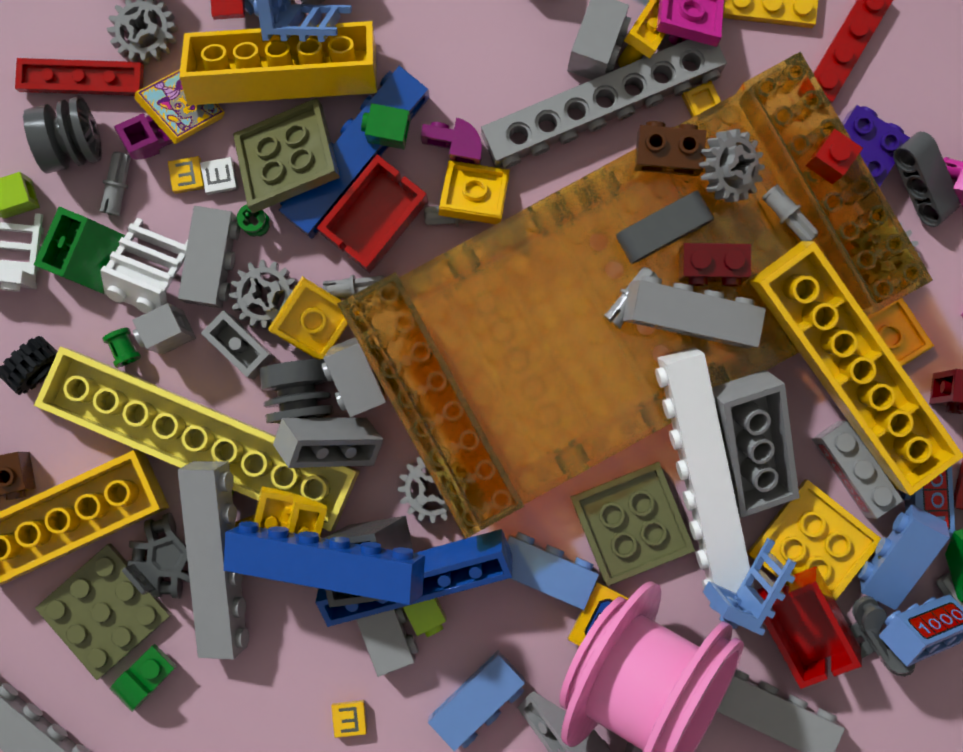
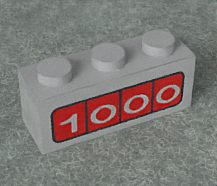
(857, 469)

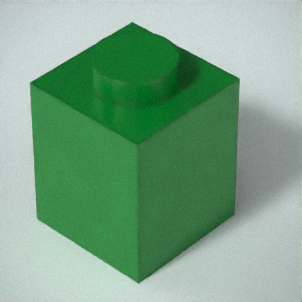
(386, 126)

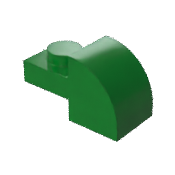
(143, 677)

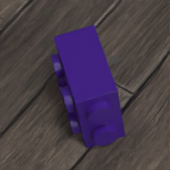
(876, 138)

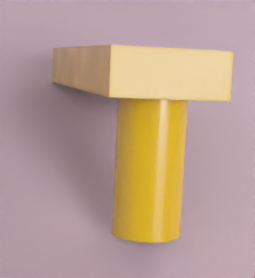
(642, 37)

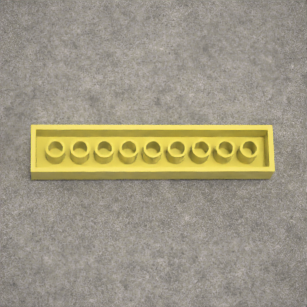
(182, 431)

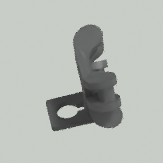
(164, 559)
(869, 620)

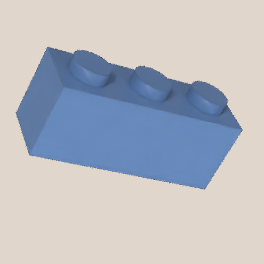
(903, 556)
(550, 571)
(477, 701)

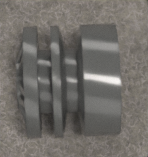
(62, 135)
(295, 389)

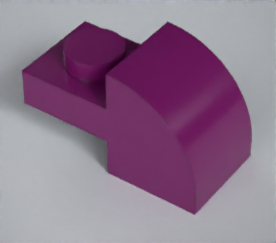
(142, 137)
(462, 140)

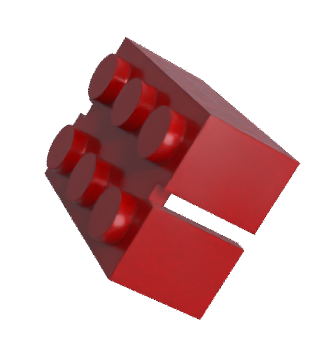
(373, 213)
(810, 629)

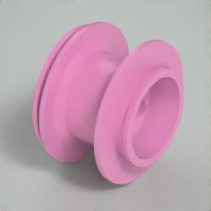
(646, 678)

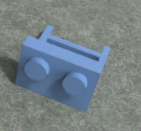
(283, 18)
(747, 606)

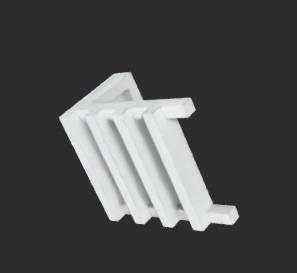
(19, 274)
(136, 282)

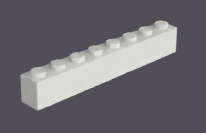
(703, 467)

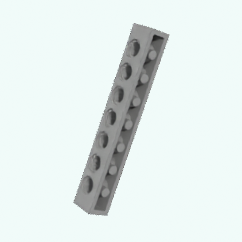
(496, 135)

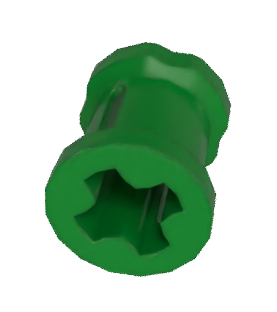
(248, 227)
(121, 347)

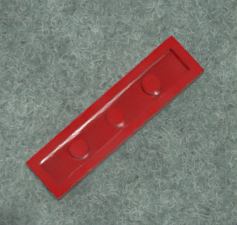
(849, 44)
(78, 76)

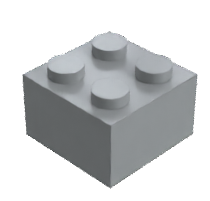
(596, 42)
(353, 378)

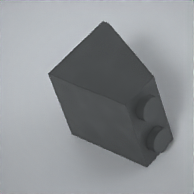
(388, 532)

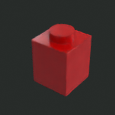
(834, 156)

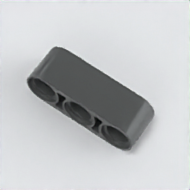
(926, 179)
(664, 227)

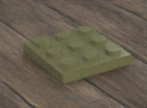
(285, 155)
(632, 524)
(102, 612)

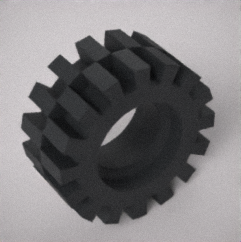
(28, 365)

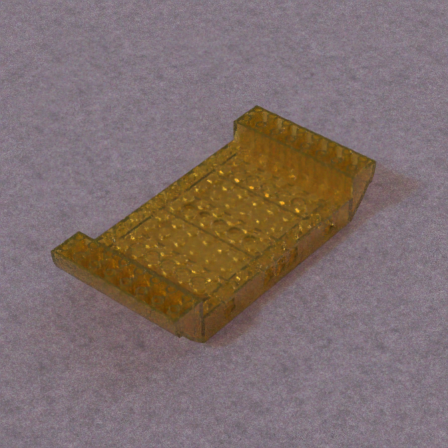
(505, 339)

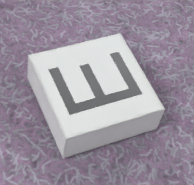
(219, 175)

